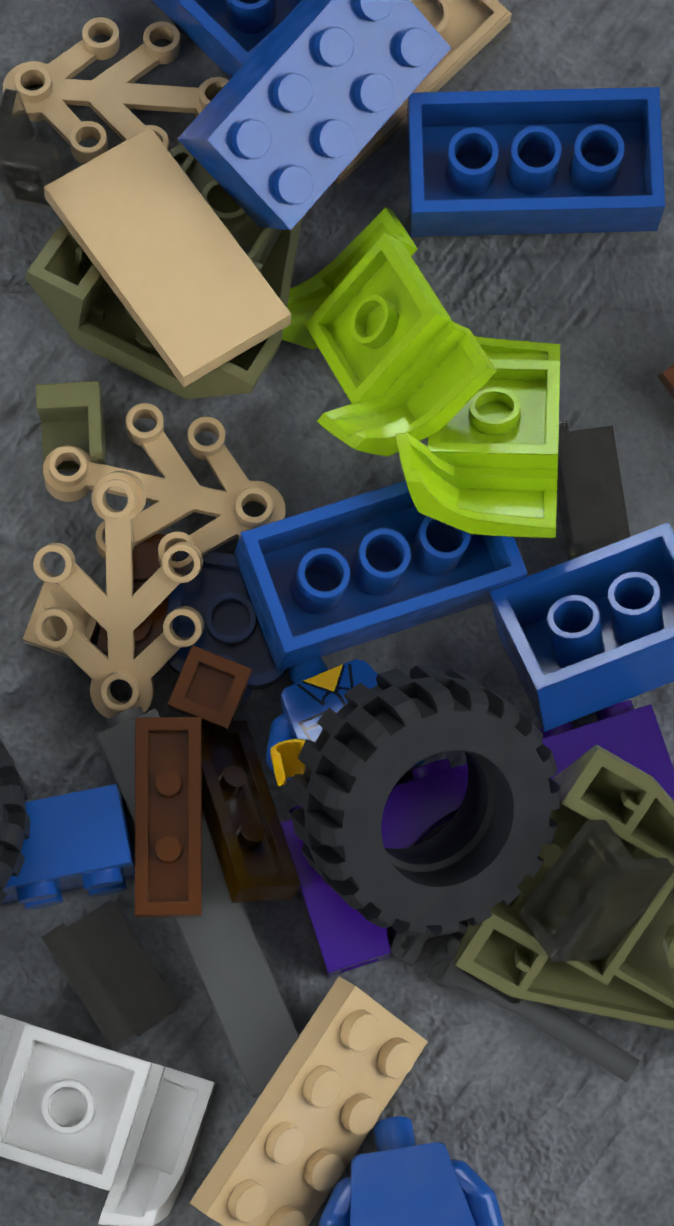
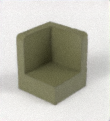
(72, 417)

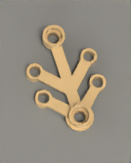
(110, 92)
(177, 490)
(118, 608)

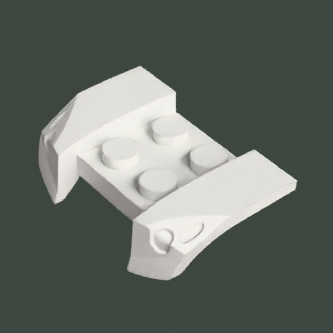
(99, 1119)

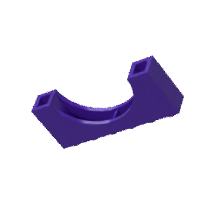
(434, 798)

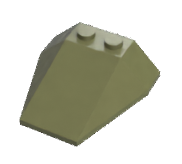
(102, 324)
(639, 973)

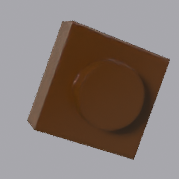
(210, 688)

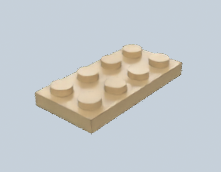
(311, 1114)

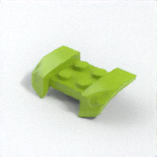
(385, 341)
(499, 454)

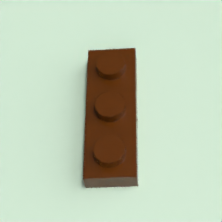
(168, 817)

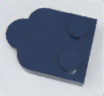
(228, 618)

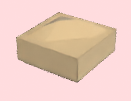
(55, 596)

